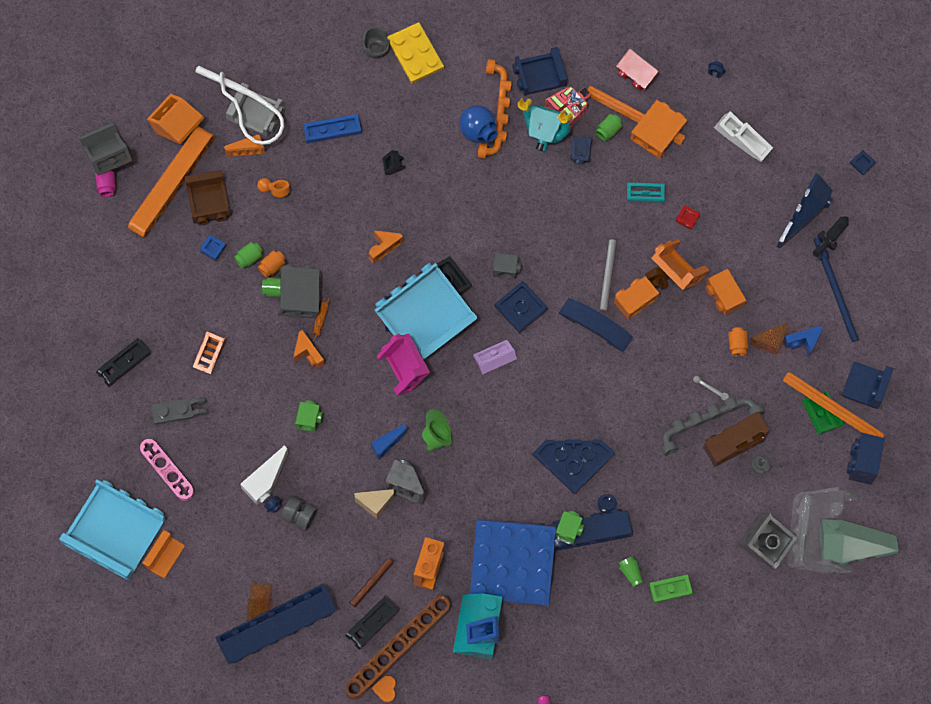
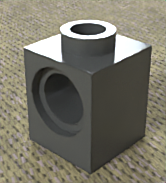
(506, 266)

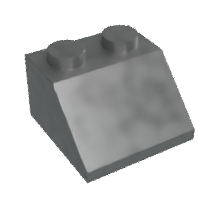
(405, 482)
(767, 540)

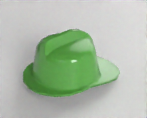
(437, 430)

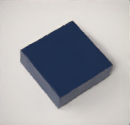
(862, 162)

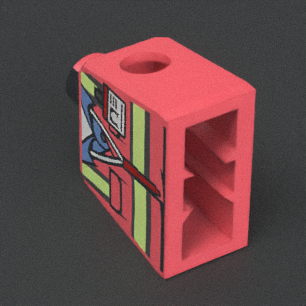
(570, 101)

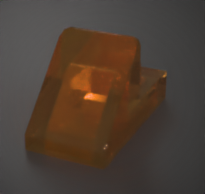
(259, 600)

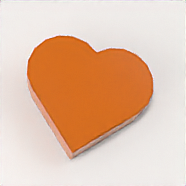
(385, 689)

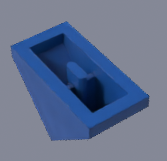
(483, 631)

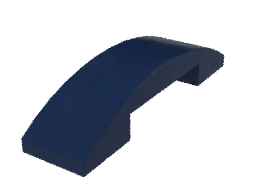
(596, 323)

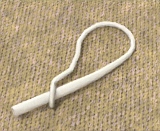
(235, 86)

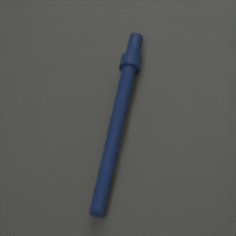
(824, 258)

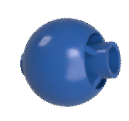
(478, 124)

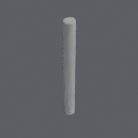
(607, 275)

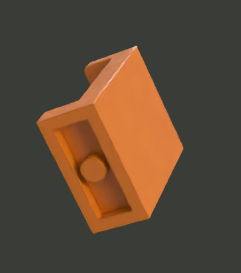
(658, 128)
(676, 266)
(428, 563)

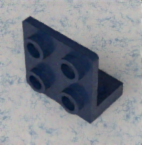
(867, 384)

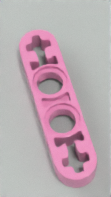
(166, 470)

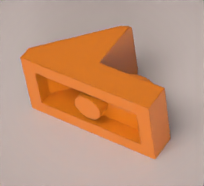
(388, 242)
(305, 347)

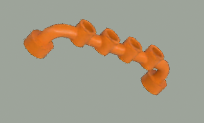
(501, 118)

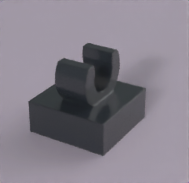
(391, 162)

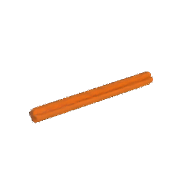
(623, 108)
(831, 405)

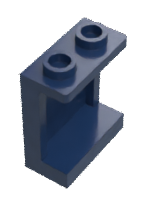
(540, 72)

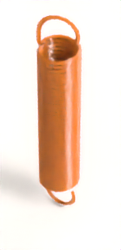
(320, 318)

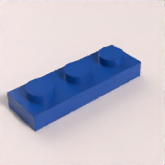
(332, 128)

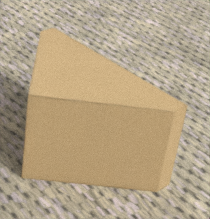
(374, 501)

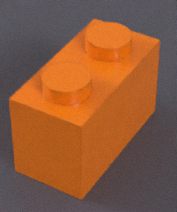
(725, 292)
(636, 297)

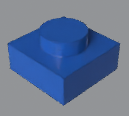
(212, 247)

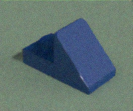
(805, 337)

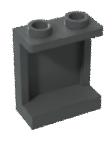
(105, 149)
(298, 292)

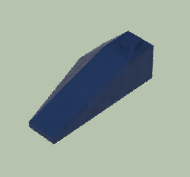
(812, 204)

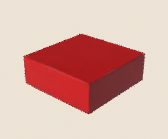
(687, 217)

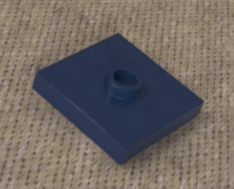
(521, 307)

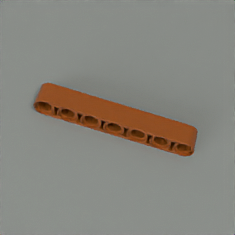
(401, 638)

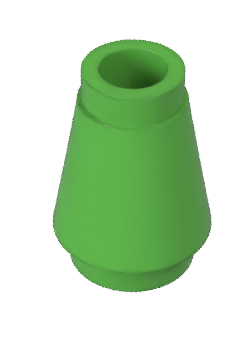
(631, 570)

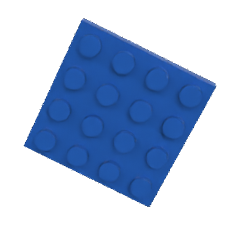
(513, 561)

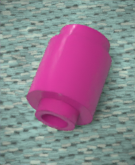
(106, 184)

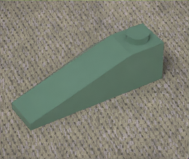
(851, 542)

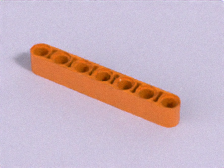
(170, 181)

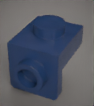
(580, 149)

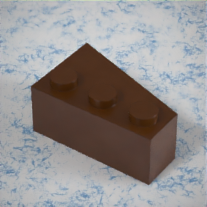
(736, 439)

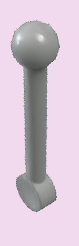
(724, 396)

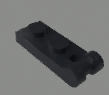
(123, 362)
(372, 622)

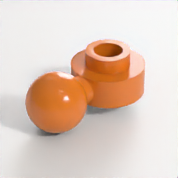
(278, 188)

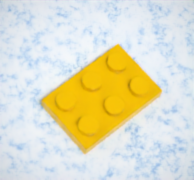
(415, 53)

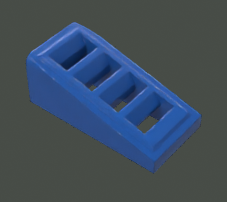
(386, 442)

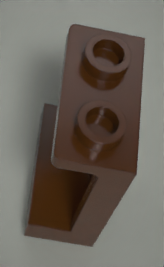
(207, 197)

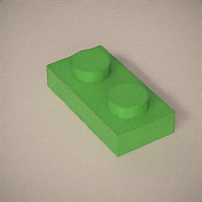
(670, 589)

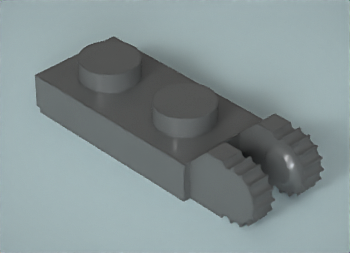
(178, 410)

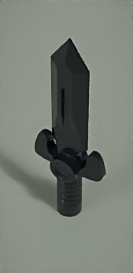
(833, 233)

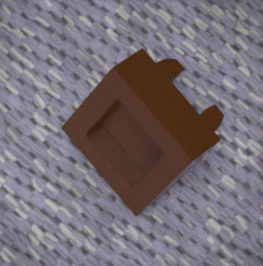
(657, 276)

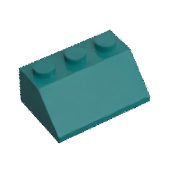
(476, 608)

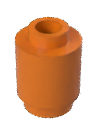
(271, 263)
(738, 342)

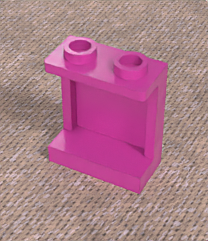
(405, 362)

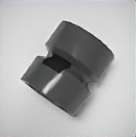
(299, 513)

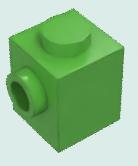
(308, 416)
(569, 527)

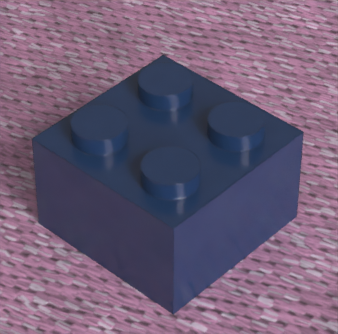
(865, 458)

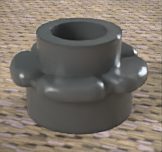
(760, 469)

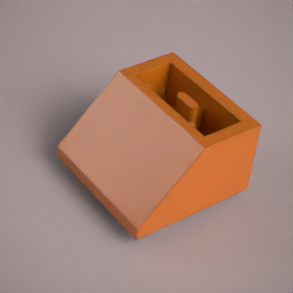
(174, 119)

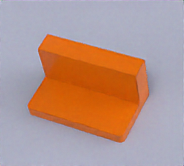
(163, 554)

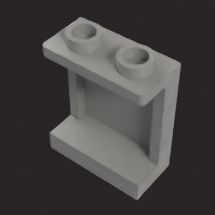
(254, 114)

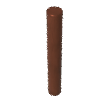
(371, 582)

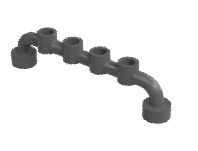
(697, 419)

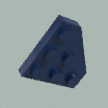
(573, 460)

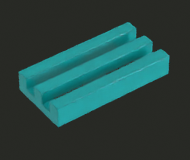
(646, 199)

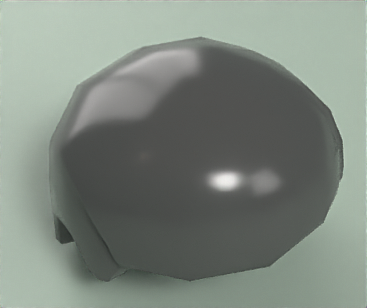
(375, 36)

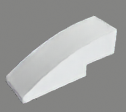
(743, 136)

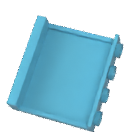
(426, 310)
(114, 529)

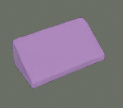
(495, 356)

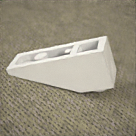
(262, 481)

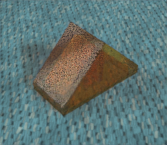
(770, 339)

